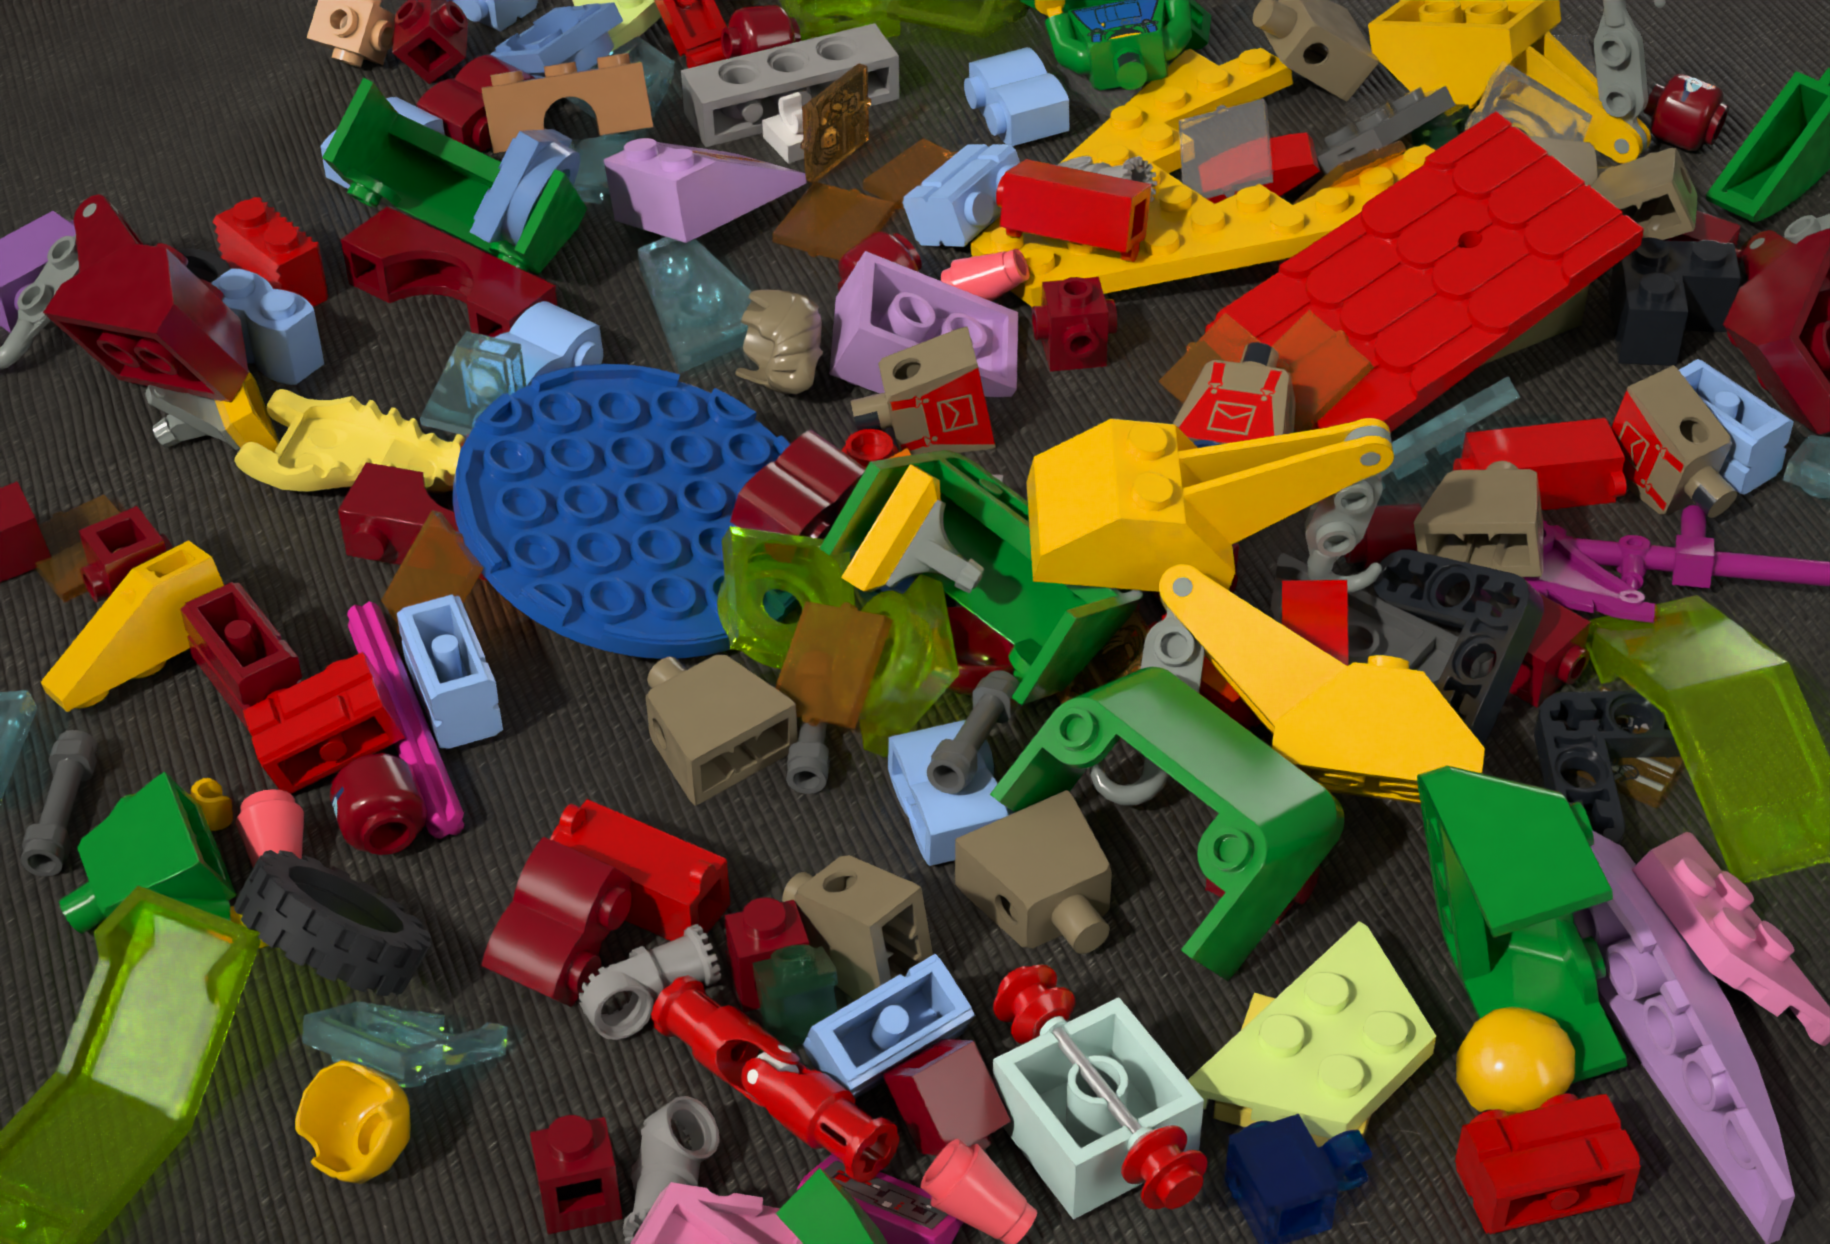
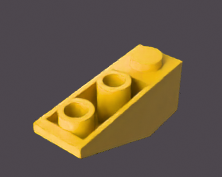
(133, 628)

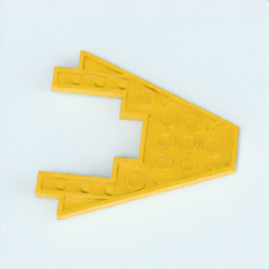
(1185, 229)

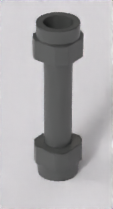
(809, 759)
(955, 760)
(48, 843)

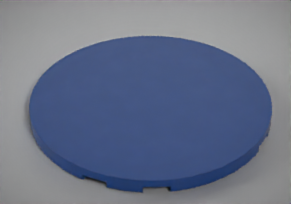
(610, 504)

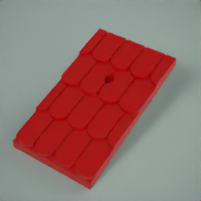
(1448, 270)

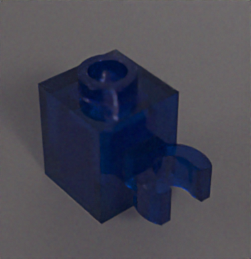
(1287, 1181)

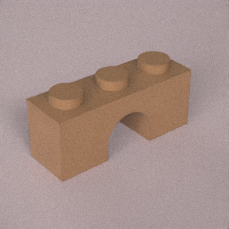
(612, 90)

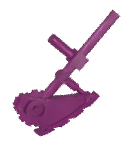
(1579, 583)

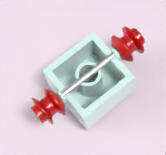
(1095, 1099)

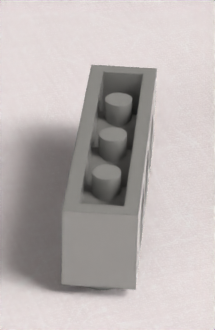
(737, 93)

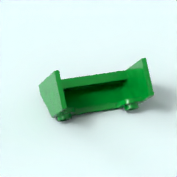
(441, 180)
(1050, 624)
(1271, 814)
(1505, 885)

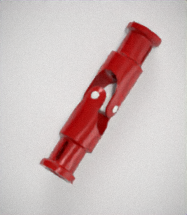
(800, 1099)

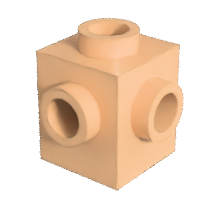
(353, 30)

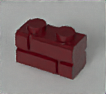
(238, 647)

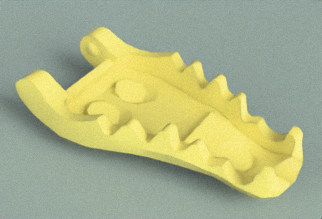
(334, 440)

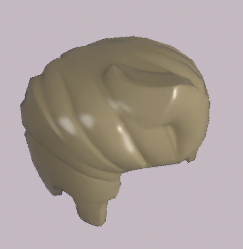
(782, 340)

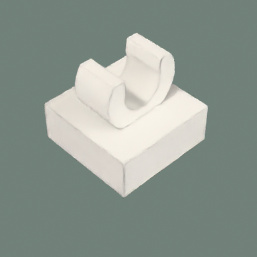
(785, 130)

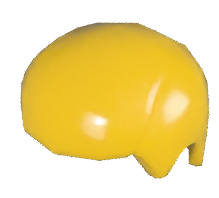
(1514, 1061)
(354, 1121)

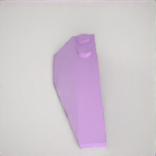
(1688, 1041)

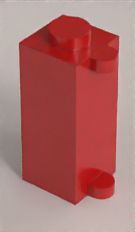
(1074, 206)
(1573, 459)
(671, 878)

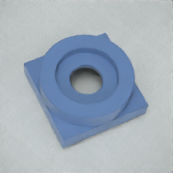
(562, 37)
(521, 183)

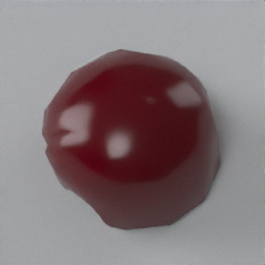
(977, 650)

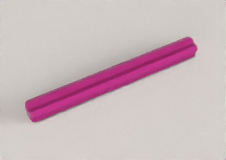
(418, 748)

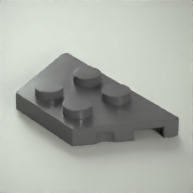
(1380, 128)
(1384, 629)

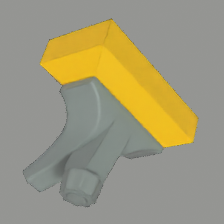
(198, 416)
(910, 540)

